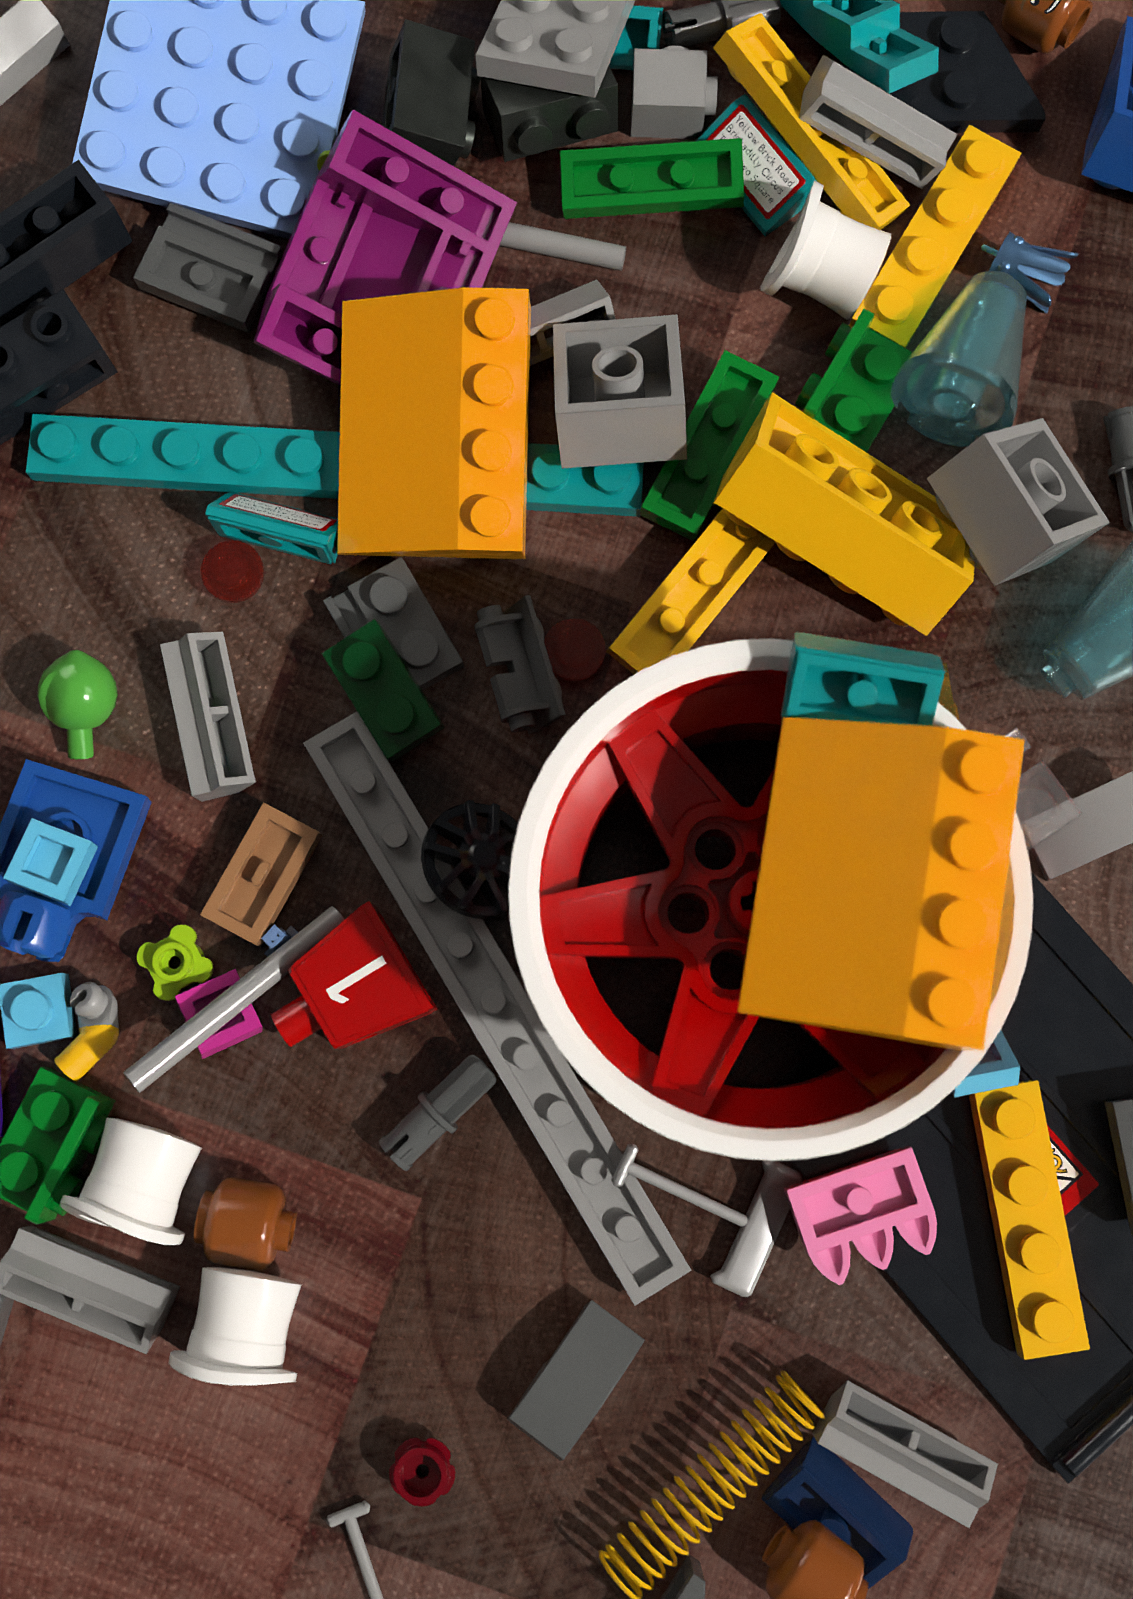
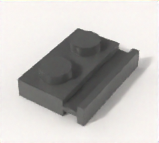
(209, 267)
(405, 615)

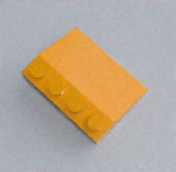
(435, 424)
(883, 880)

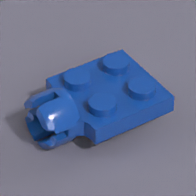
(82, 807)

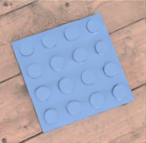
(219, 103)

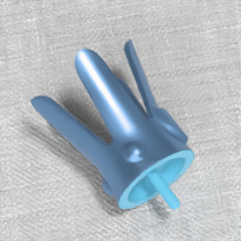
(1038, 262)

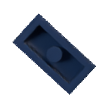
(827, 1490)

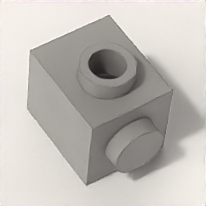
(671, 93)

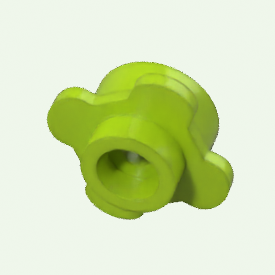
(193, 965)

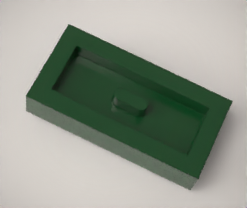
(383, 690)

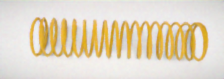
(794, 1391)

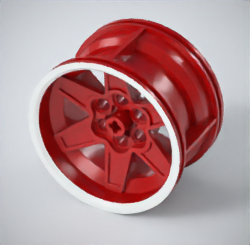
(644, 741)

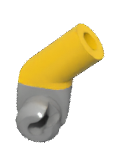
(97, 1029)

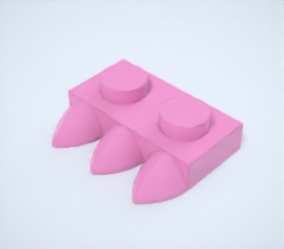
(861, 1207)

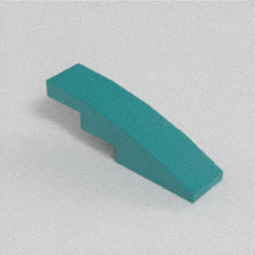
(867, 39)

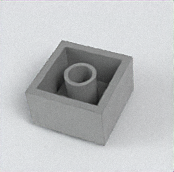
(619, 391)
(1016, 500)

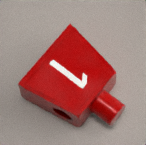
(353, 985)

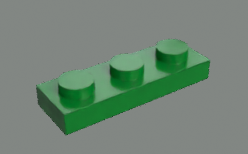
(652, 178)
(714, 433)

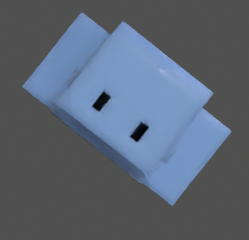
(277, 937)

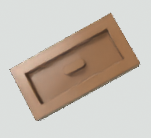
(261, 874)

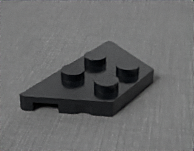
(974, 77)

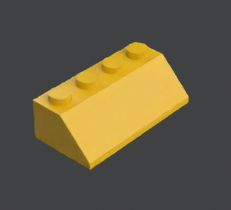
(846, 516)

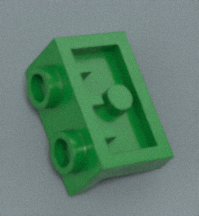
(857, 386)
(49, 1143)

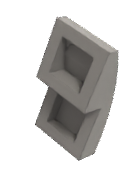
(1101, 829)

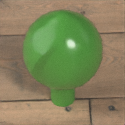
(77, 696)

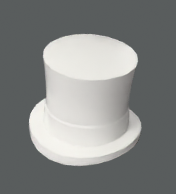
(828, 257)
(136, 1182)
(239, 1329)

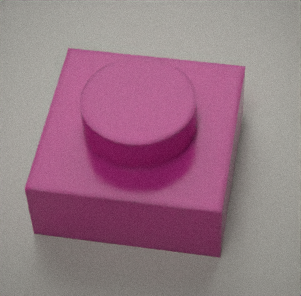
(236, 1030)

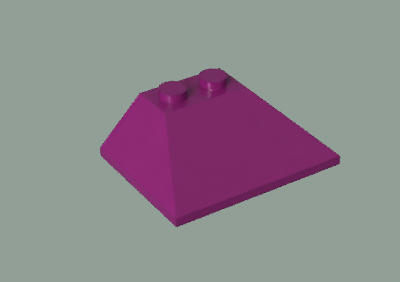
(372, 227)

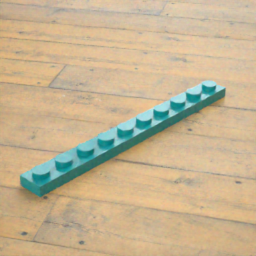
(275, 463)

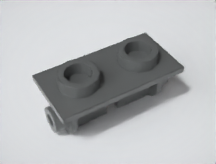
(529, 693)

